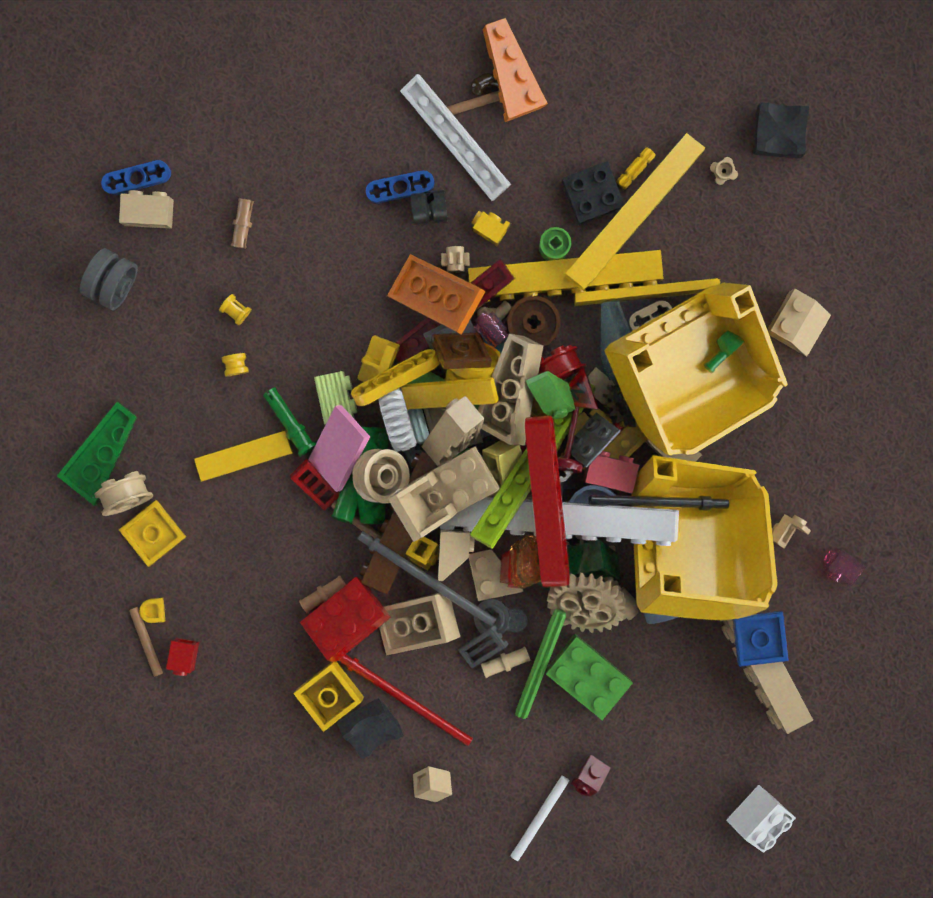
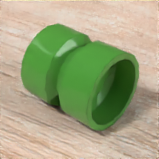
(554, 244)

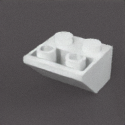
(761, 819)

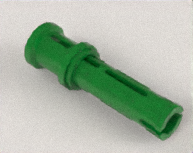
(295, 431)

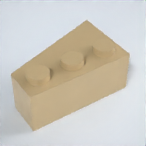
(454, 431)

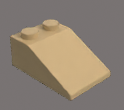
(419, 624)

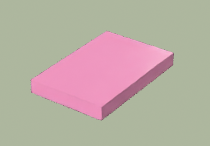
(338, 448)

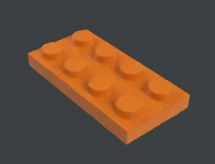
(436, 294)

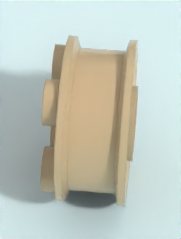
(368, 471)
(123, 494)

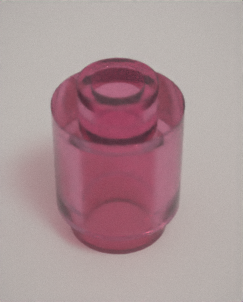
(491, 328)

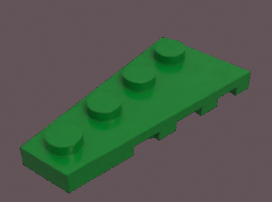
(99, 453)

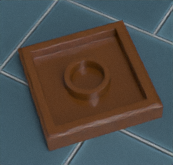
(461, 351)

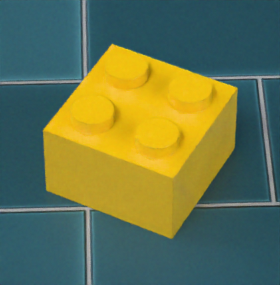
(329, 695)

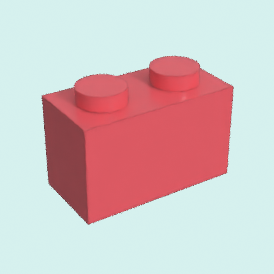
(612, 472)

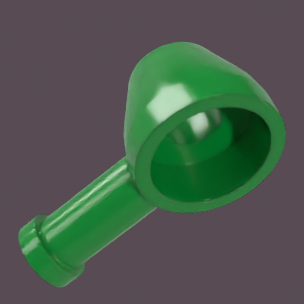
(728, 343)

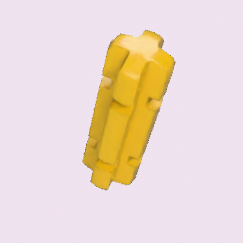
(635, 168)

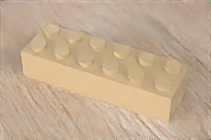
(775, 690)

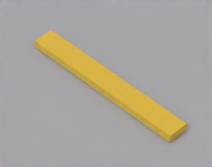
(634, 212)

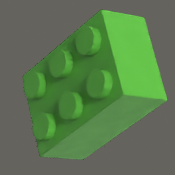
(588, 676)

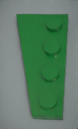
(373, 511)

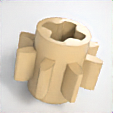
(455, 259)

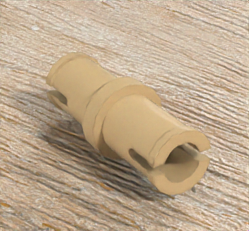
(505, 662)

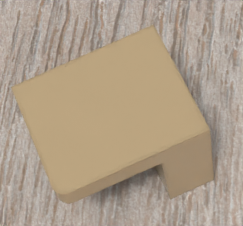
(432, 784)

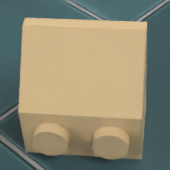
(798, 322)
(453, 550)

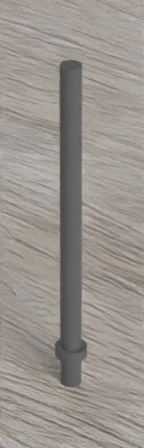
(374, 544)

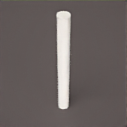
(539, 818)

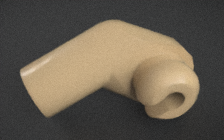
(500, 312)

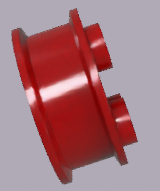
(562, 363)

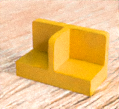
(378, 358)

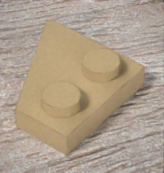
(486, 576)

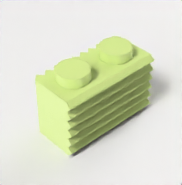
(333, 391)

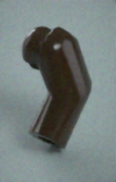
(482, 82)

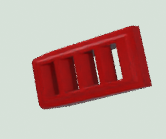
(295, 476)

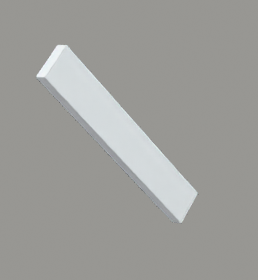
(455, 137)

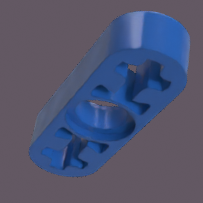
(117, 175)
(392, 180)

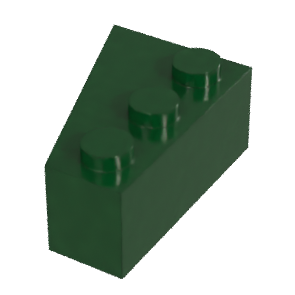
(592, 558)

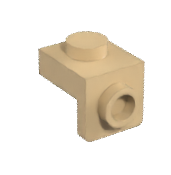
(785, 529)

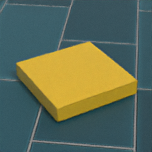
(152, 533)

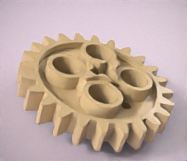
(588, 603)

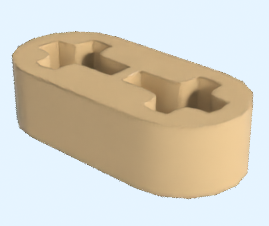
(647, 311)

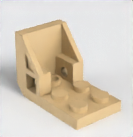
(443, 493)

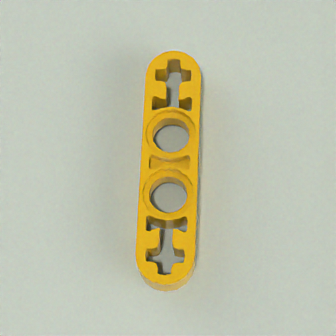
(395, 377)

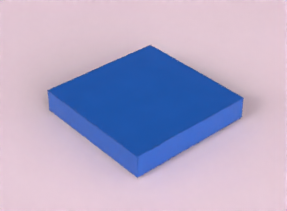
(760, 639)

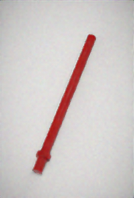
(353, 664)

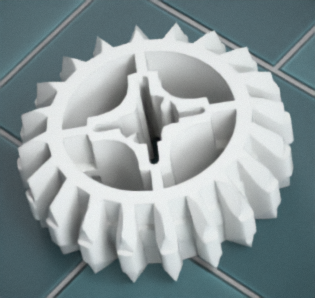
(397, 421)

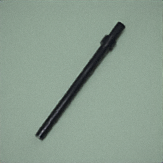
(702, 503)

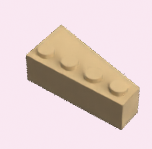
(516, 364)

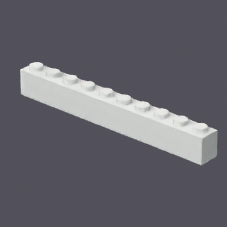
(586, 520)

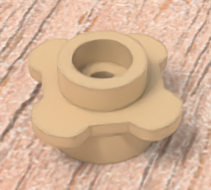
(727, 164)

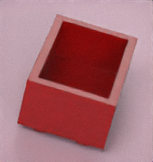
(345, 620)

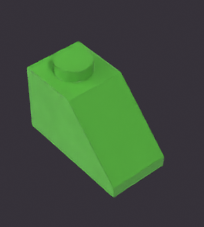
(552, 394)

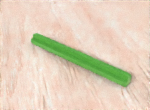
(540, 663)

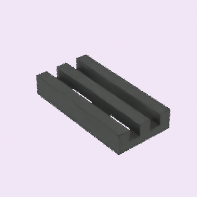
(495, 638)

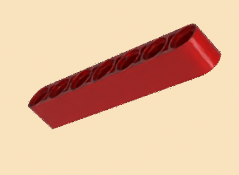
(547, 501)

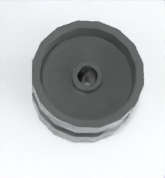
(108, 279)

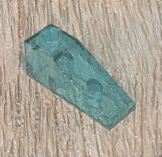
(612, 328)

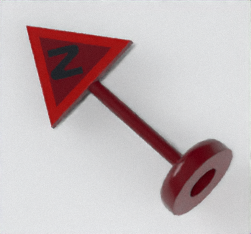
(583, 398)

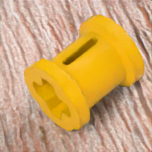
(235, 309)

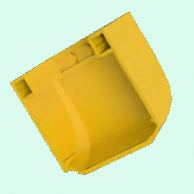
(665, 375)
(721, 557)

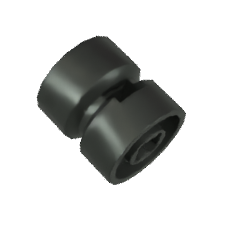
(429, 207)

